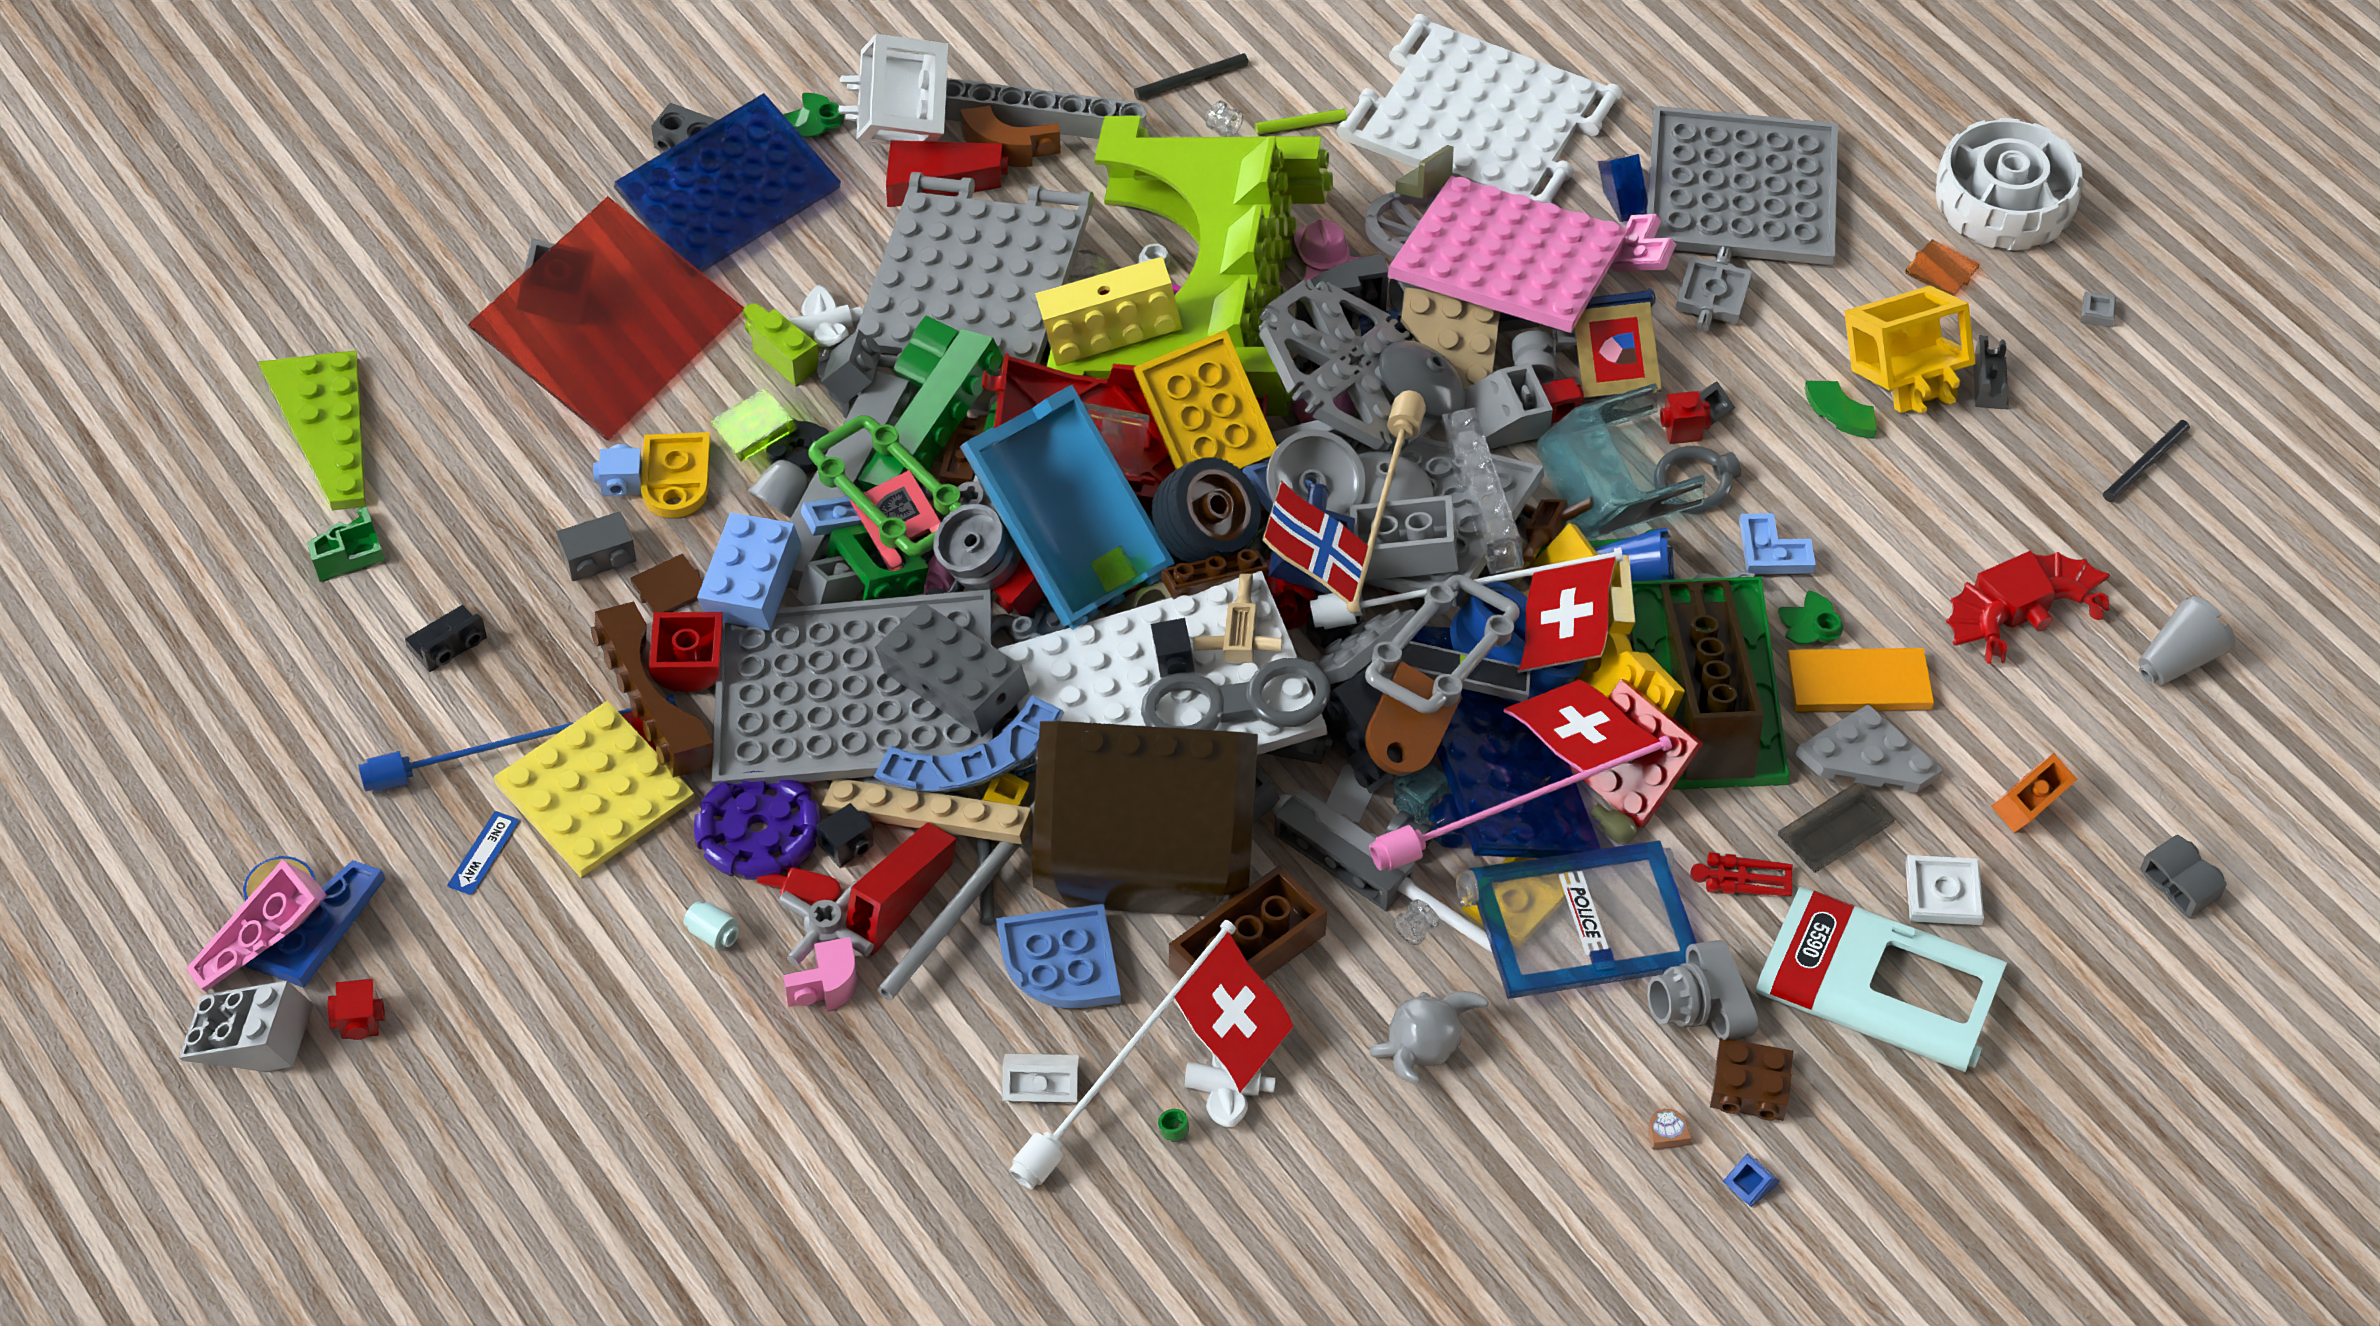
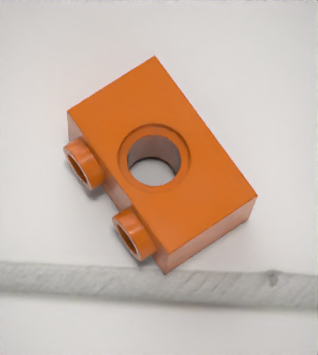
(2034, 792)

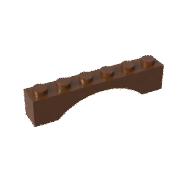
(678, 736)

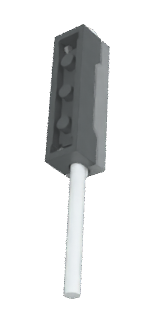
(1344, 852)

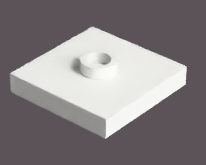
(1944, 890)

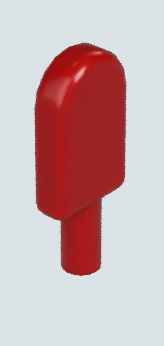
(805, 885)

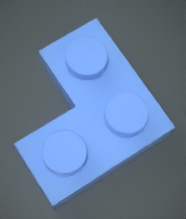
(1771, 555)

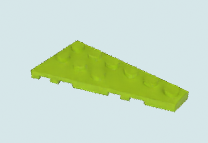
(324, 413)

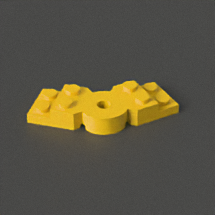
(1619, 660)

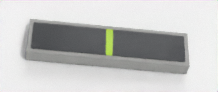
(1488, 677)

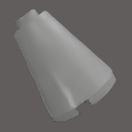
(2186, 642)

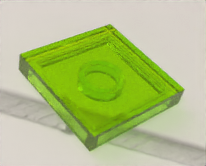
(753, 424)

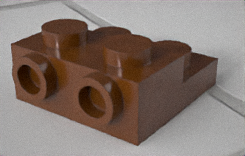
(1752, 1079)

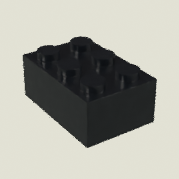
(1347, 721)

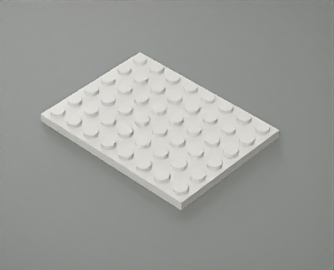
(1111, 662)

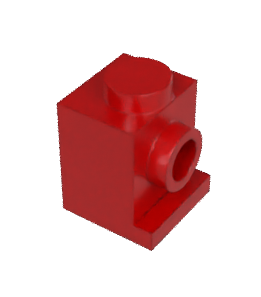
(1563, 397)

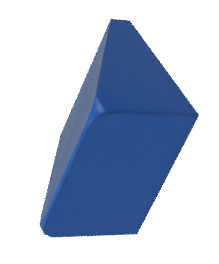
(1751, 1180)

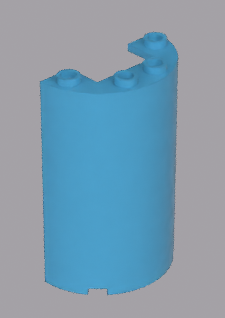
(1065, 504)

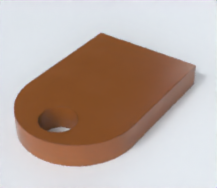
(1408, 730)

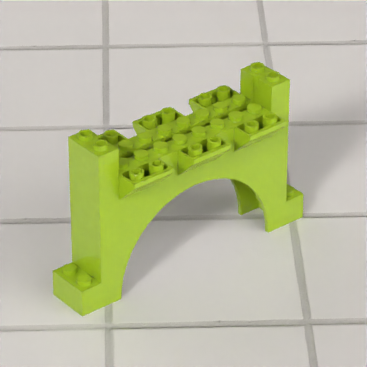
(1237, 208)

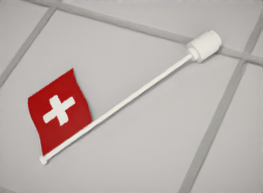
(1562, 609)
(1227, 1012)

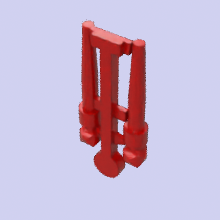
(1700, 873)

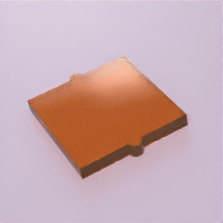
(1942, 268)

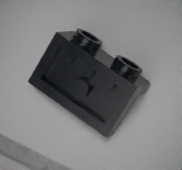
(446, 638)

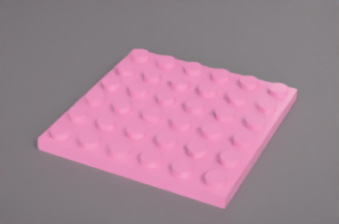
(1509, 253)

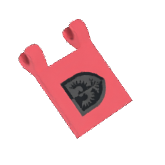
(901, 499)

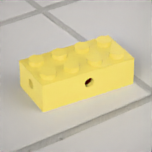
(1109, 311)

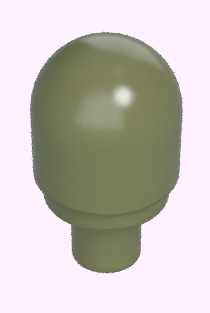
(1615, 824)

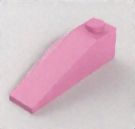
(265, 917)

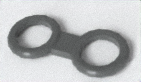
(1241, 699)

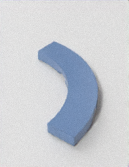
(972, 765)

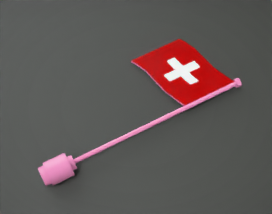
(1576, 726)

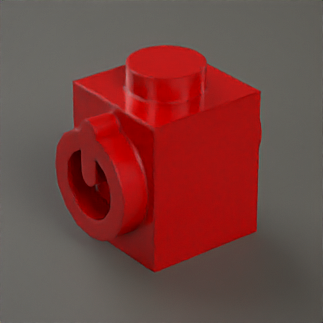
(1685, 417)
(356, 1009)

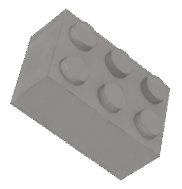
(1412, 537)

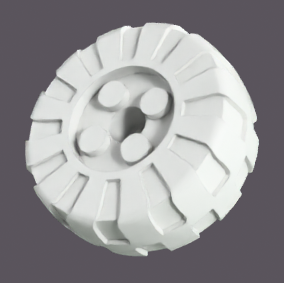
(2009, 184)

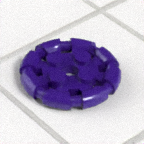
(755, 807)

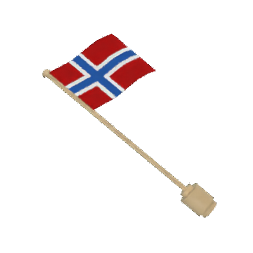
(1323, 544)

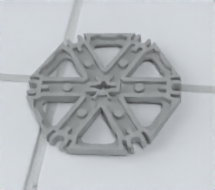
(1334, 349)

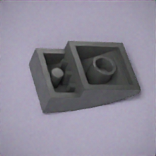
(1361, 277)

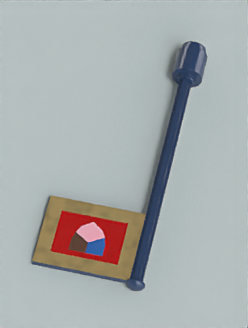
(1611, 339)

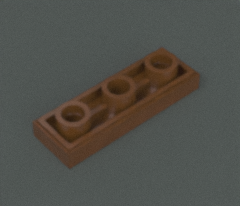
(1214, 571)

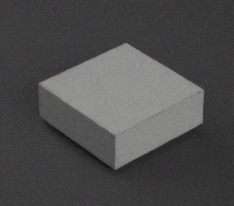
(2098, 309)

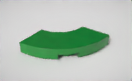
(1833, 404)

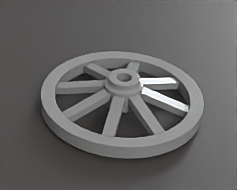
(1396, 202)

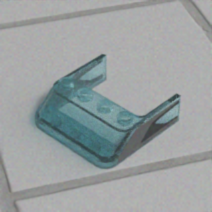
(1586, 463)

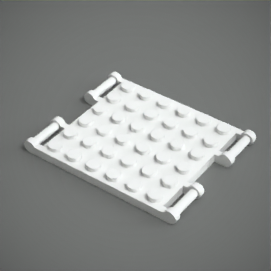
(1488, 103)

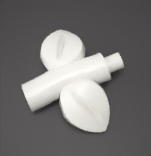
(824, 319)
(1224, 1102)

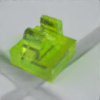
(1114, 568)

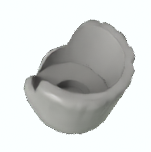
(781, 486)

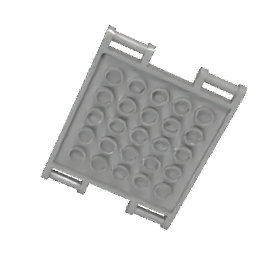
(973, 266)

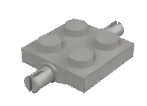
(1713, 290)

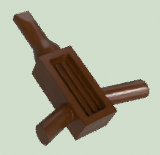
(1548, 522)

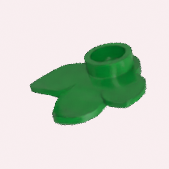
(816, 116)
(1809, 622)

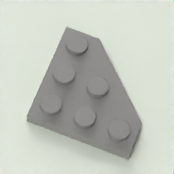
(1869, 751)

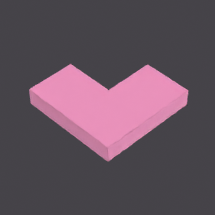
(1641, 249)

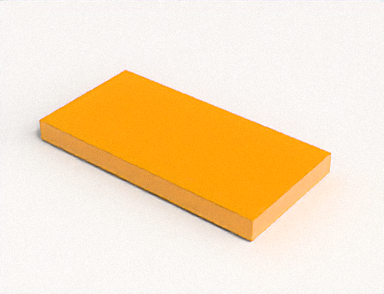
(1858, 677)

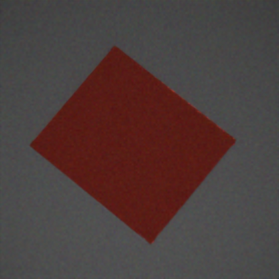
(606, 318)

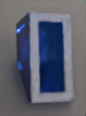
(1624, 185)

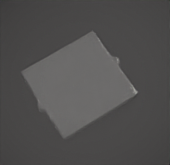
(724, 475)

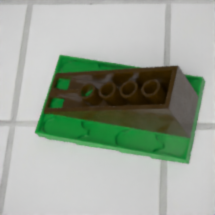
(1720, 651)

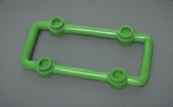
(886, 442)

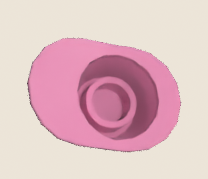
(1322, 245)

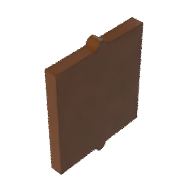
(668, 585)

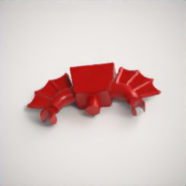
(2021, 593)

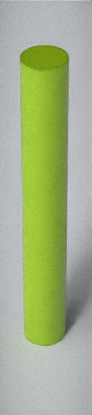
(1300, 121)

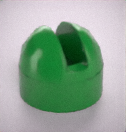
(1169, 1125)

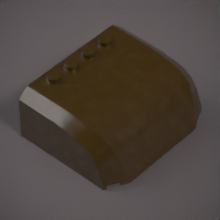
(1143, 816)

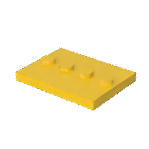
(1206, 404)

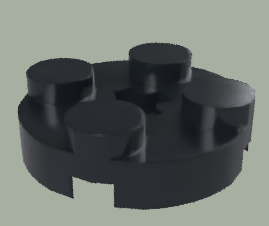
(802, 436)

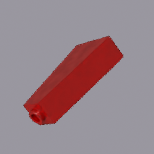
(943, 160)
(898, 884)

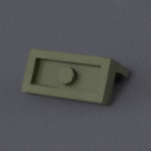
(1429, 176)

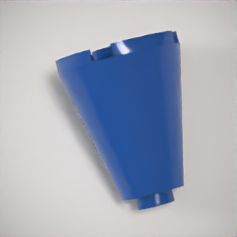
(1647, 555)

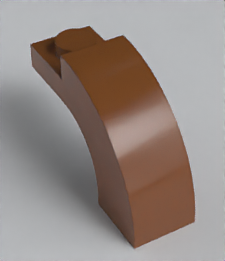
(1018, 143)

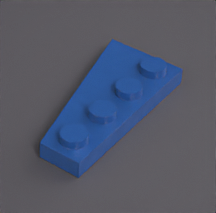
(305, 948)

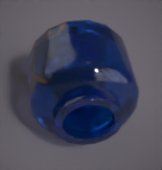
(1442, 813)

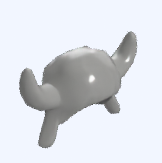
(1426, 1031)

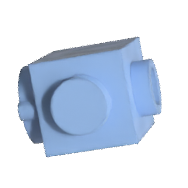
(619, 470)

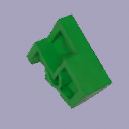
(346, 547)

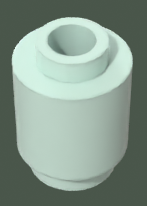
(711, 925)

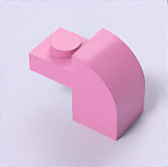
(831, 981)

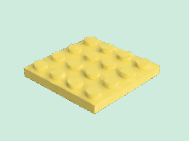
(593, 789)

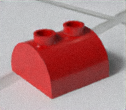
(686, 649)

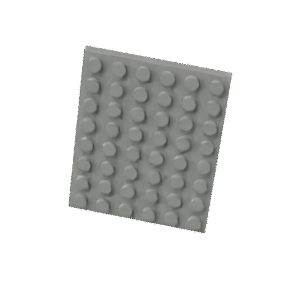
(815, 696)

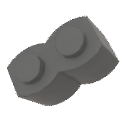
(2183, 875)

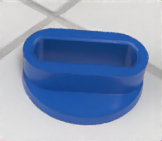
(1469, 627)

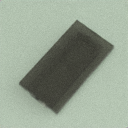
(1836, 826)

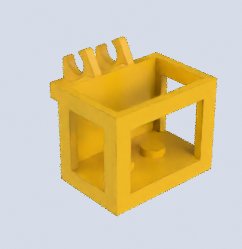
(1902, 346)

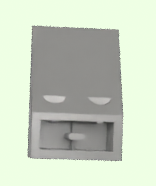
(1510, 406)
(248, 1027)

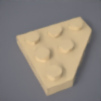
(1454, 328)

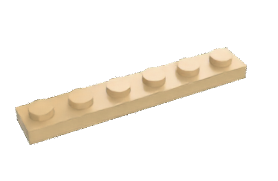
(917, 808)

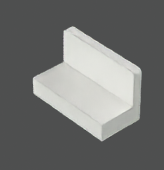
(1040, 1078)

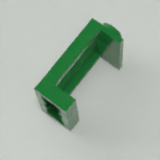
(856, 546)

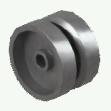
(976, 547)

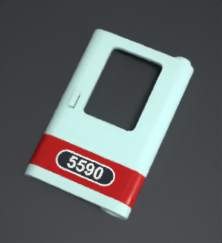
(1827, 965)

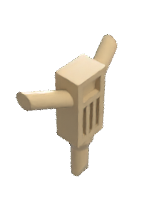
(1240, 629)

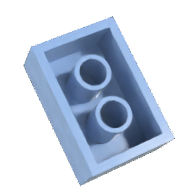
(750, 570)

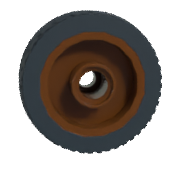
(1206, 510)

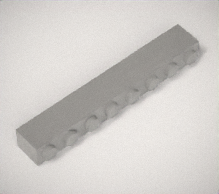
(885, 402)

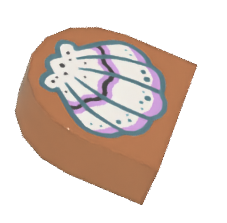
(1668, 1129)

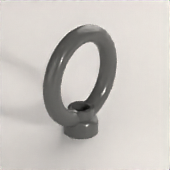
(1725, 468)

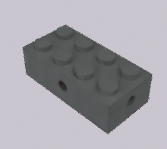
(952, 669)

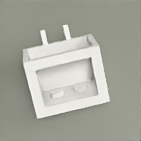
(899, 91)

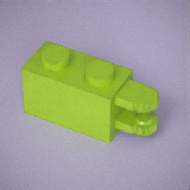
(781, 343)

